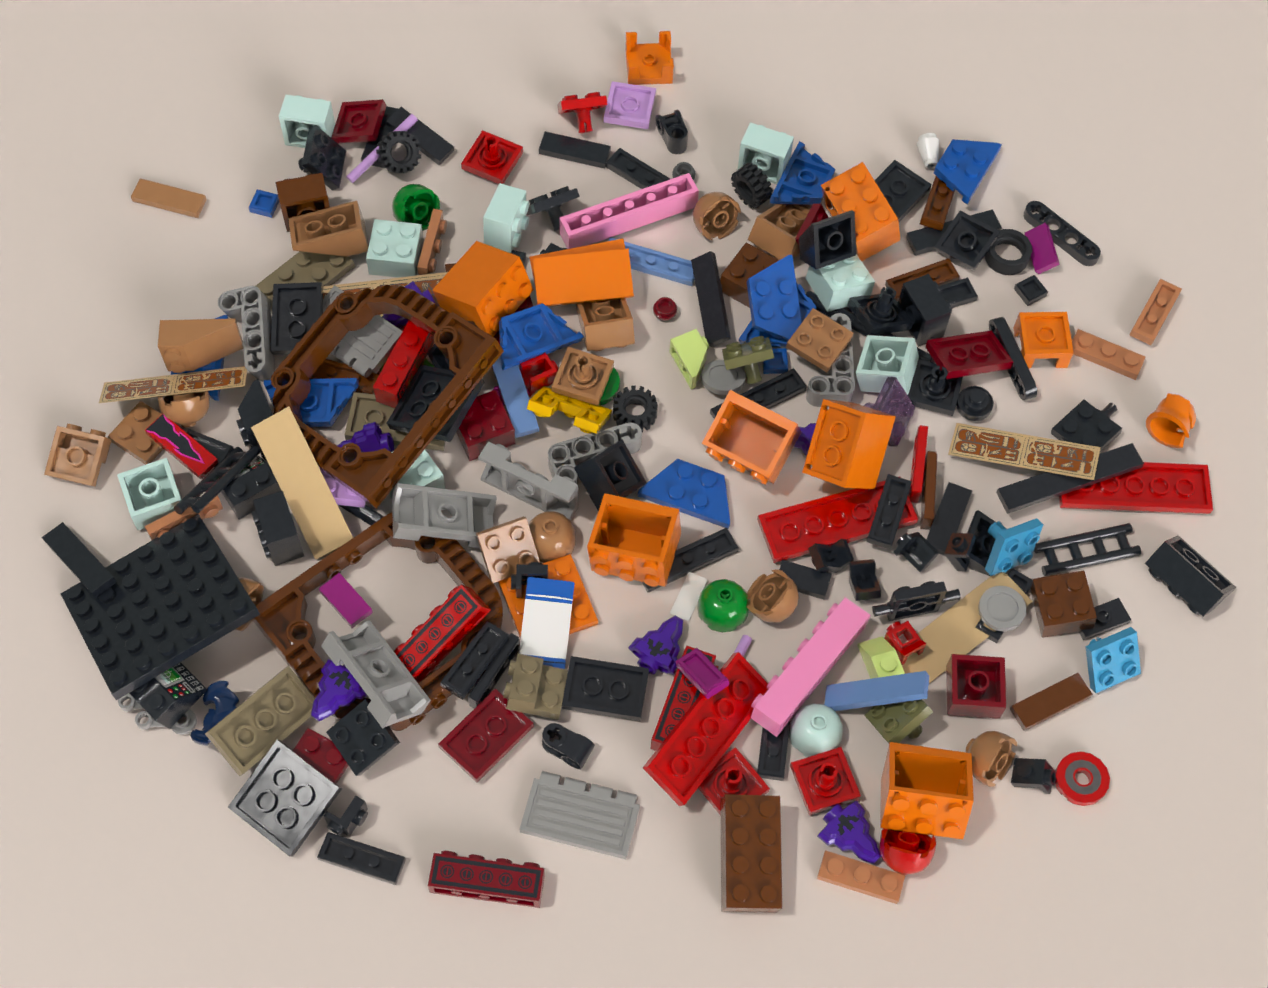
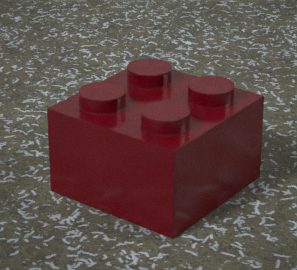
(485, 423)
(976, 686)

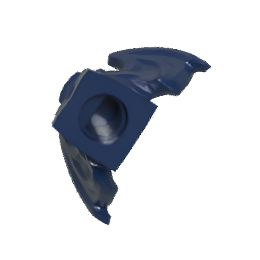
(225, 703)

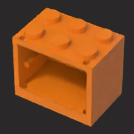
(874, 219)
(484, 286)
(751, 438)
(848, 444)
(634, 540)
(926, 790)

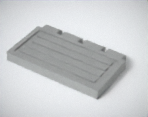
(367, 347)
(580, 817)

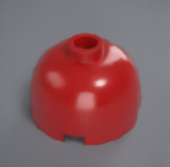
(906, 851)

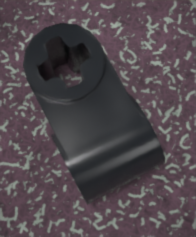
(673, 131)
(570, 747)

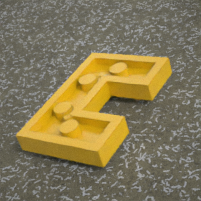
(587, 416)

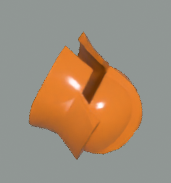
(1171, 415)

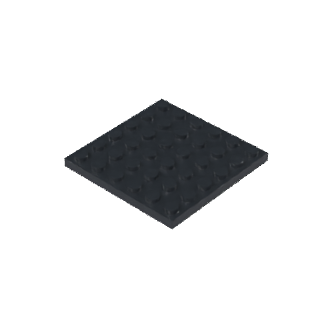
(163, 609)

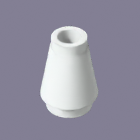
(929, 149)

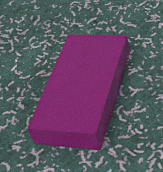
(1043, 249)
(345, 600)
(702, 673)

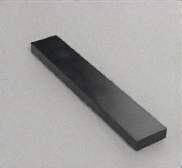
(1051, 485)

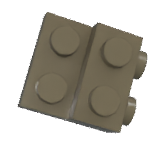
(535, 687)

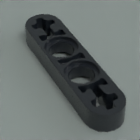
(1065, 230)
(1019, 371)

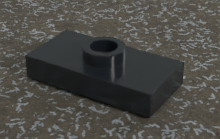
(1109, 616)

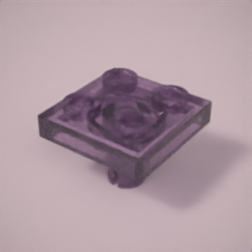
(895, 402)

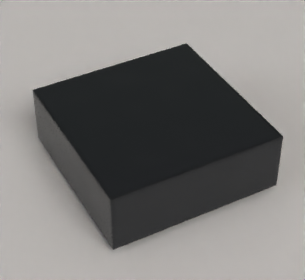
(1030, 290)

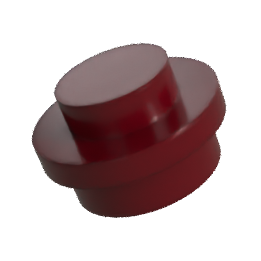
(665, 308)

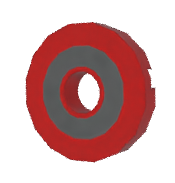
(1090, 766)

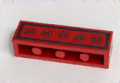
(402, 364)
(441, 632)
(679, 700)

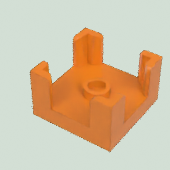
(650, 61)
(1044, 337)

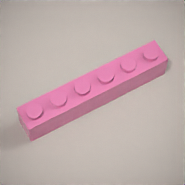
(629, 212)
(809, 667)

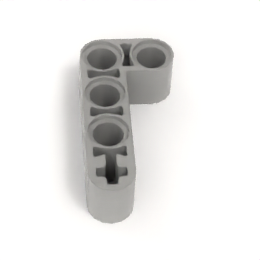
(258, 359)
(837, 379)
(592, 444)

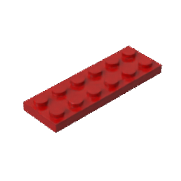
(1149, 488)
(825, 521)
(706, 732)

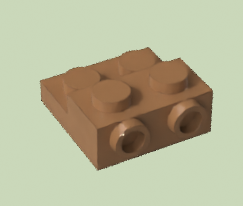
(77, 454)

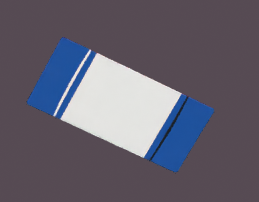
(547, 620)

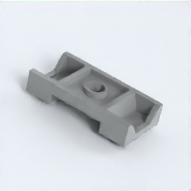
(535, 489)
(418, 513)
(392, 693)

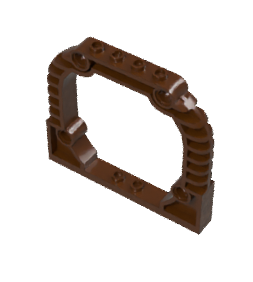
(469, 355)
(285, 610)

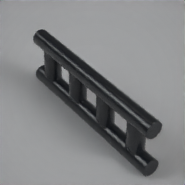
(211, 486)
(1079, 561)

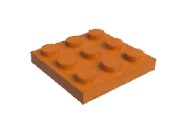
(558, 569)

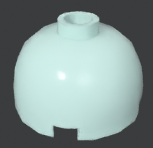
(815, 729)

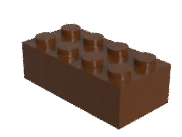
(751, 853)

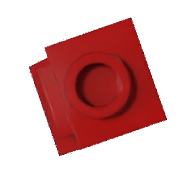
(535, 366)
(914, 642)

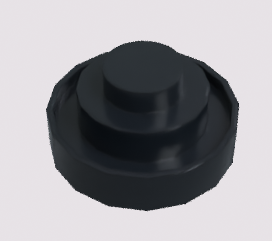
(974, 403)

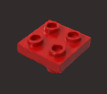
(582, 108)
(492, 157)
(732, 776)
(825, 780)

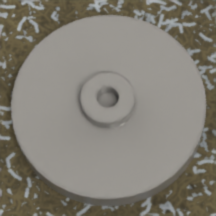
(721, 381)
(1002, 608)

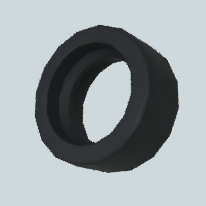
(1009, 267)

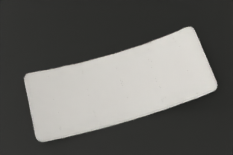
(688, 596)

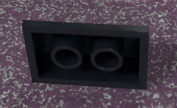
(1189, 575)

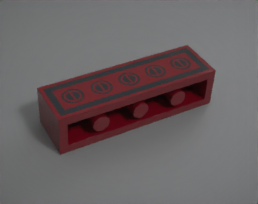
(486, 879)

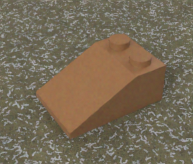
(778, 228)
(330, 231)
(606, 324)
(197, 342)

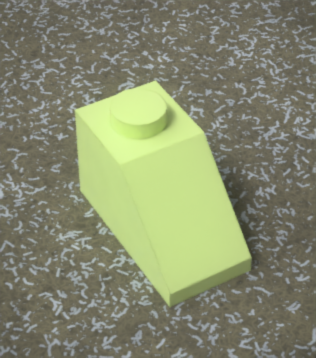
(690, 355)
(880, 658)

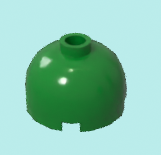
(415, 204)
(723, 605)

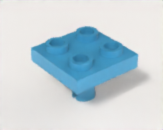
(1012, 545)
(1113, 659)

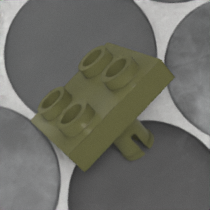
(748, 356)
(899, 719)

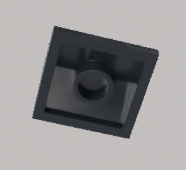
(966, 240)
(983, 543)

